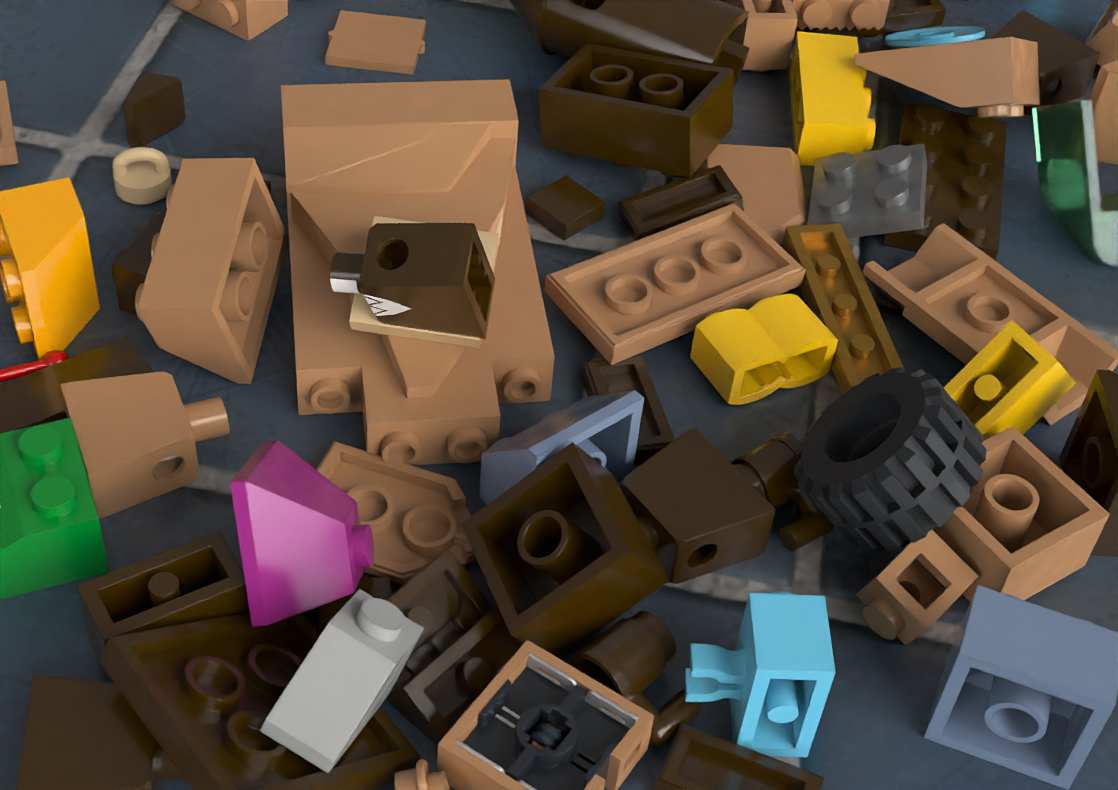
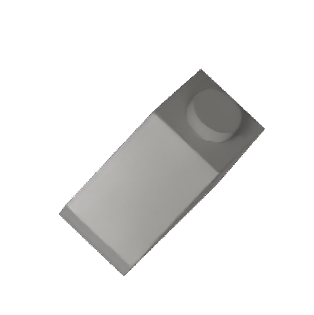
(343, 680)

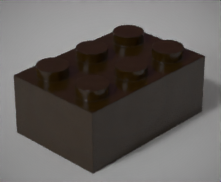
(637, 109)

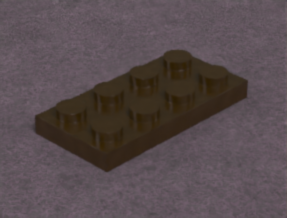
(961, 178)

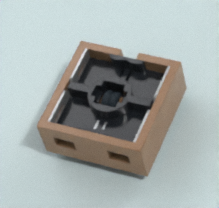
(544, 731)

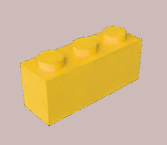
(828, 98)

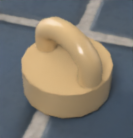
(141, 175)

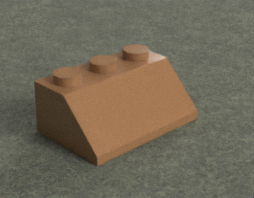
(214, 267)

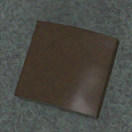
(456, 653)

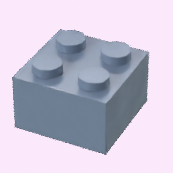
(1025, 687)

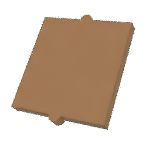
(376, 42)

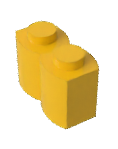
(763, 348)

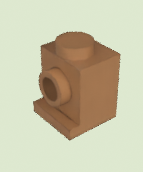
(914, 589)

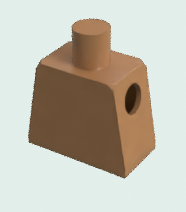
(138, 436)

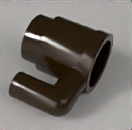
(772, 475)
(629, 660)

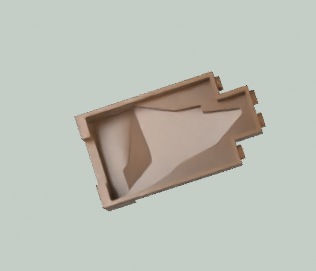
(427, 159)

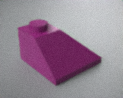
(295, 535)

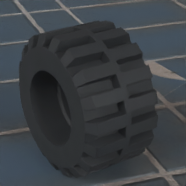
(890, 459)

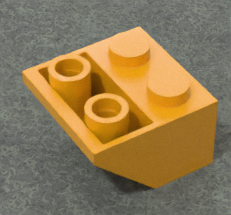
(46, 264)

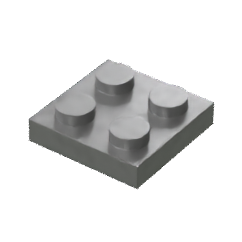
(871, 191)

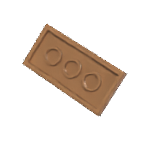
(672, 282)

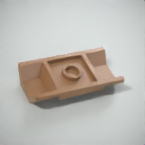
(968, 298)

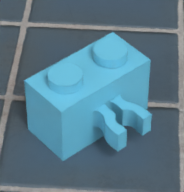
(773, 677)

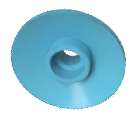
(934, 36)

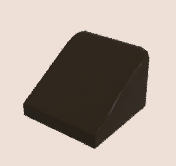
(153, 108)

